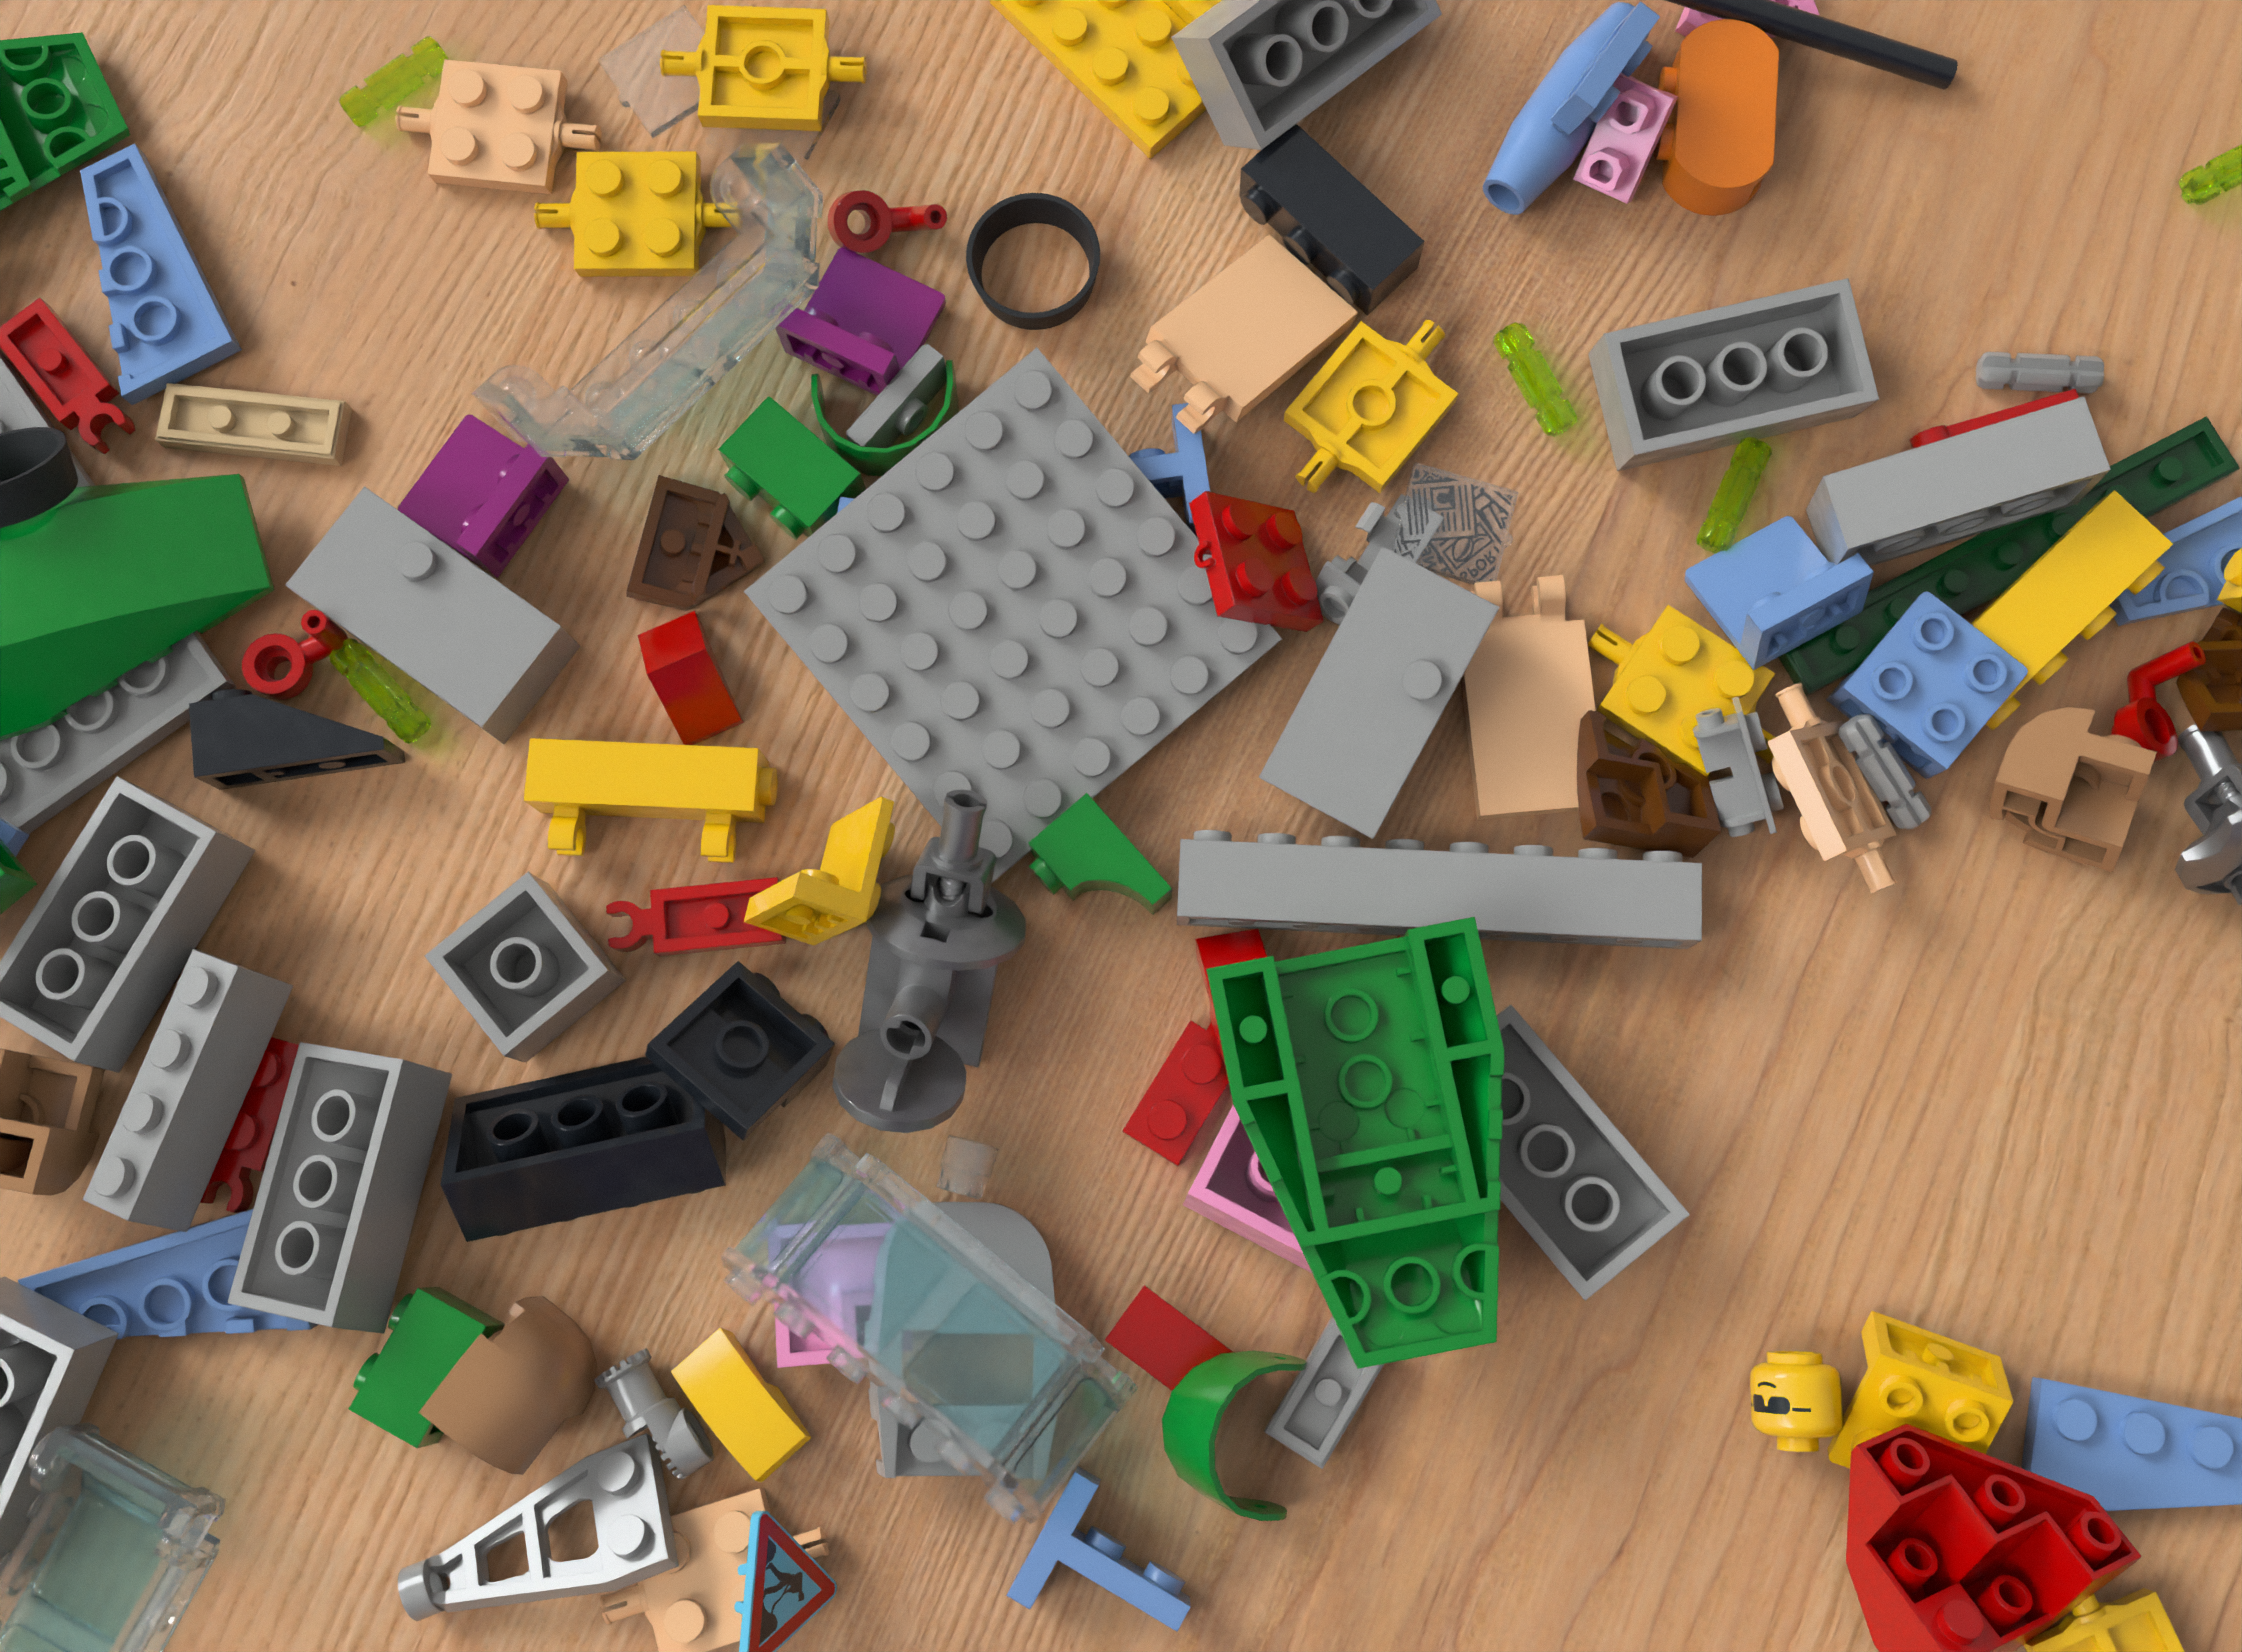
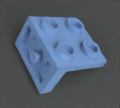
(1778, 590)
(1930, 685)

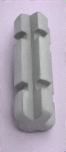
(2039, 372)
(1885, 771)

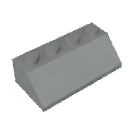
(188, 1093)
(340, 1188)

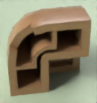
(2071, 787)
(45, 1121)
(516, 1386)

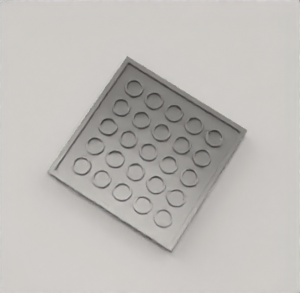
(1010, 610)

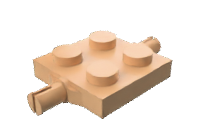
(498, 127)
(1830, 790)
(696, 1600)

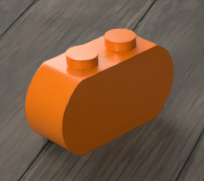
(1724, 117)

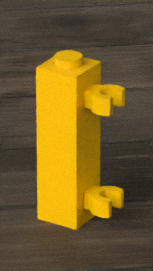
(648, 782)

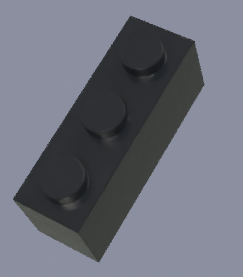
(1329, 219)

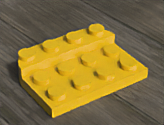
(1119, 58)

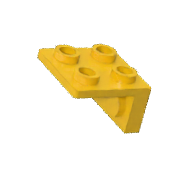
(839, 895)
(1923, 1383)

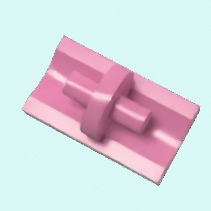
(1625, 139)

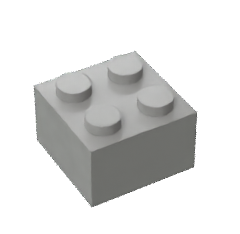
(525, 968)

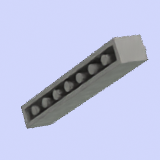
(1406, 887)

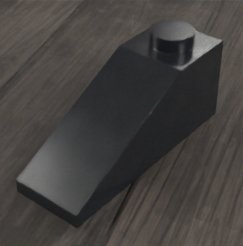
(259, 741)

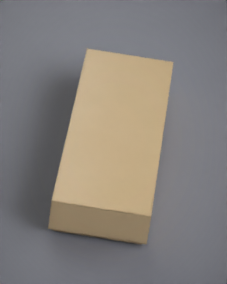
(253, 424)

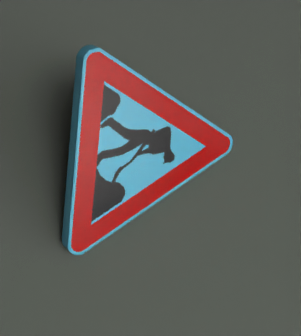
(780, 1587)

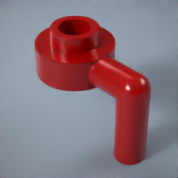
(879, 220)
(272, 649)
(2144, 717)

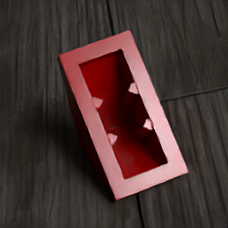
(688, 679)

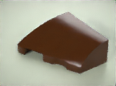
(1640, 795)

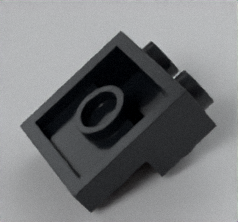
(741, 1049)

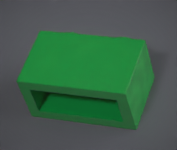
(788, 469)
(426, 1343)

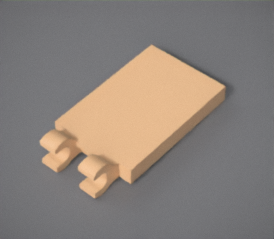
(1243, 334)
(1527, 705)

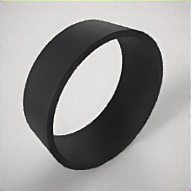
(1023, 210)
(33, 473)

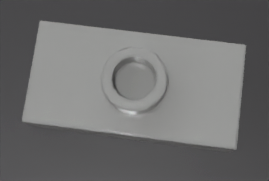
(902, 402)
(1322, 1399)

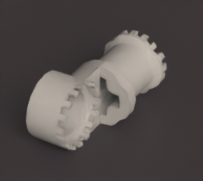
(646, 1406)

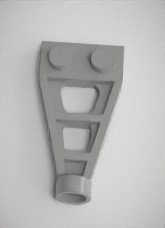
(630, 1528)

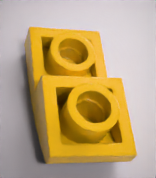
(740, 1406)

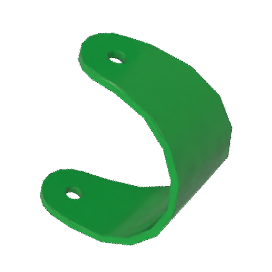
(880, 460)
(1195, 1416)

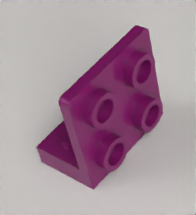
(862, 322)
(483, 494)

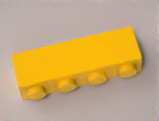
(2072, 590)

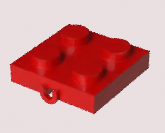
(1255, 562)

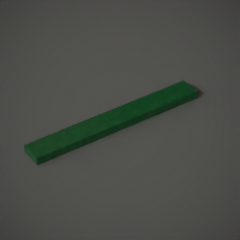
(1997, 558)

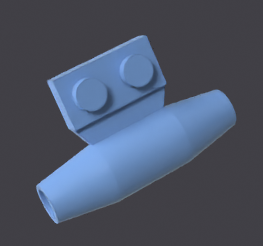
(1568, 106)

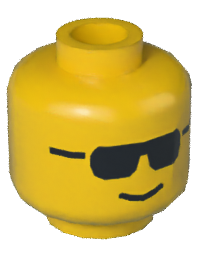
(1796, 1399)

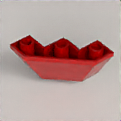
(1969, 1547)

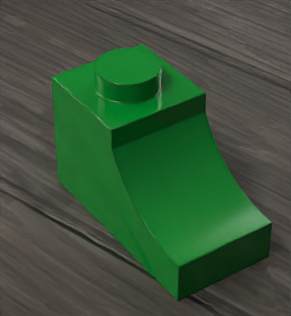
(1090, 853)

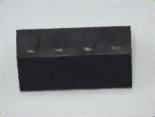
(577, 1148)

